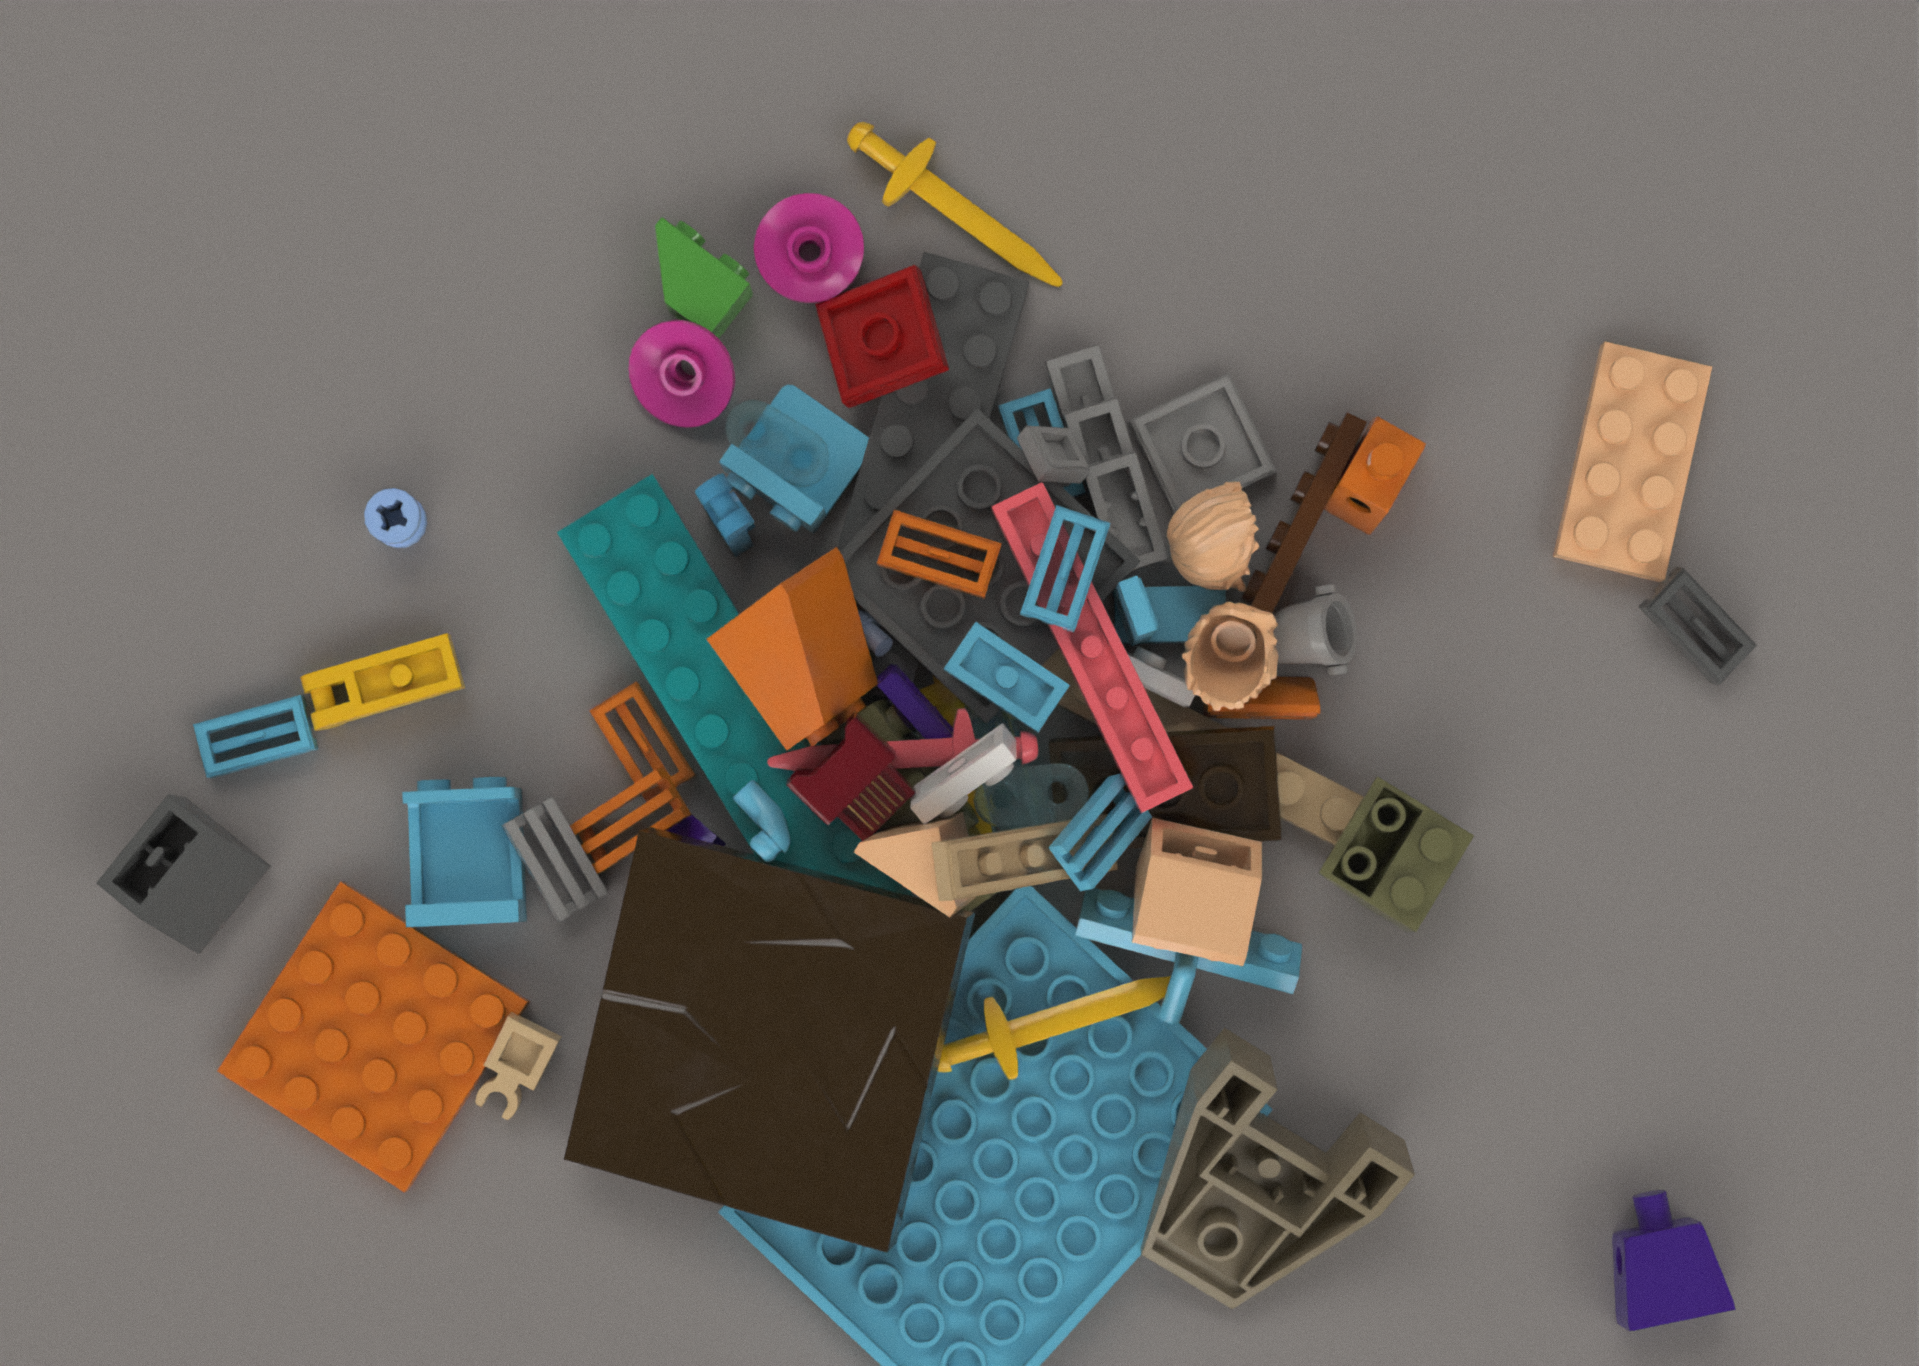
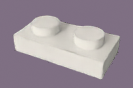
(948, 786)

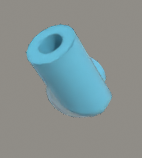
(768, 817)

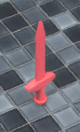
(912, 752)

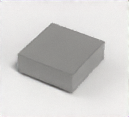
(1053, 454)

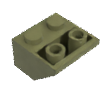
(1395, 855)

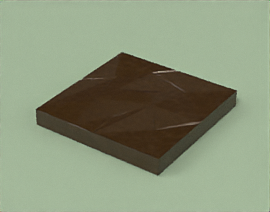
(768, 1038)

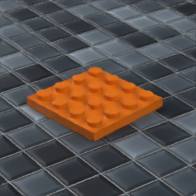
(372, 1036)

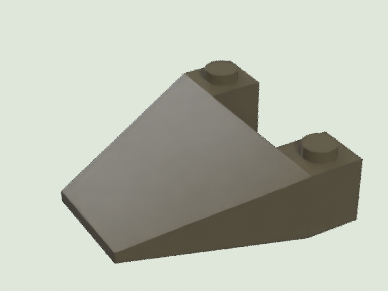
(1248, 1195)

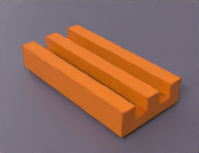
(932, 575)
(618, 703)
(593, 843)

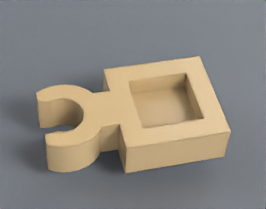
(518, 1058)

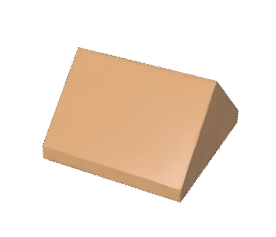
(907, 856)

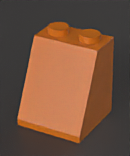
(801, 653)

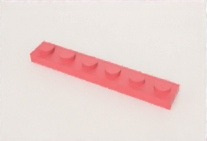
(1096, 658)

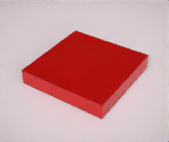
(882, 336)

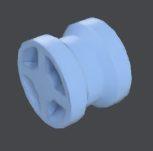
(405, 524)

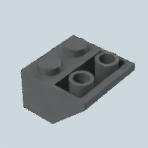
(183, 873)

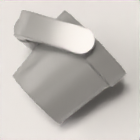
(1317, 631)

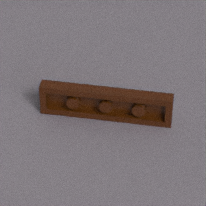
(1312, 496)

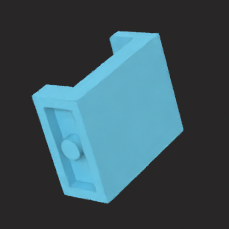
(462, 856)

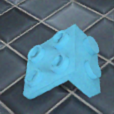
(794, 504)

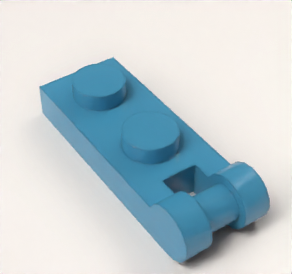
(726, 513)

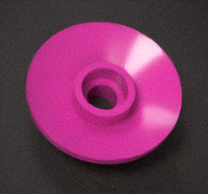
(804, 221)
(664, 385)

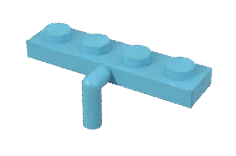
(1270, 958)

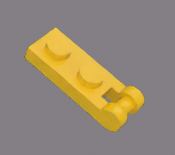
(384, 681)

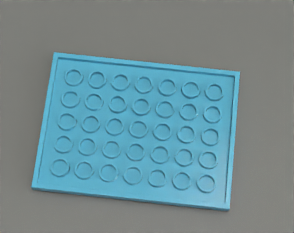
(1020, 1186)

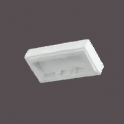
(1153, 677)

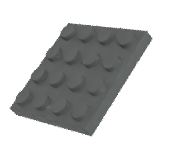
(957, 490)

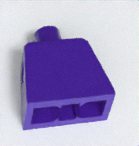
(1665, 1268)

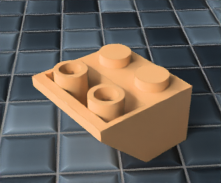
(1196, 891)

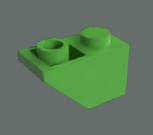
(696, 282)

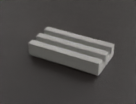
(553, 812)

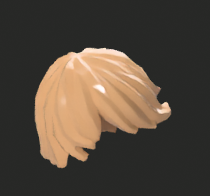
(1214, 538)
(1231, 655)

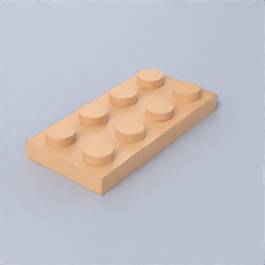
(1632, 461)

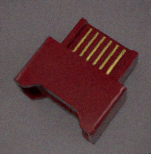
(854, 781)

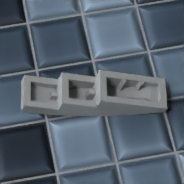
(1116, 479)

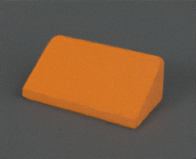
(1284, 699)

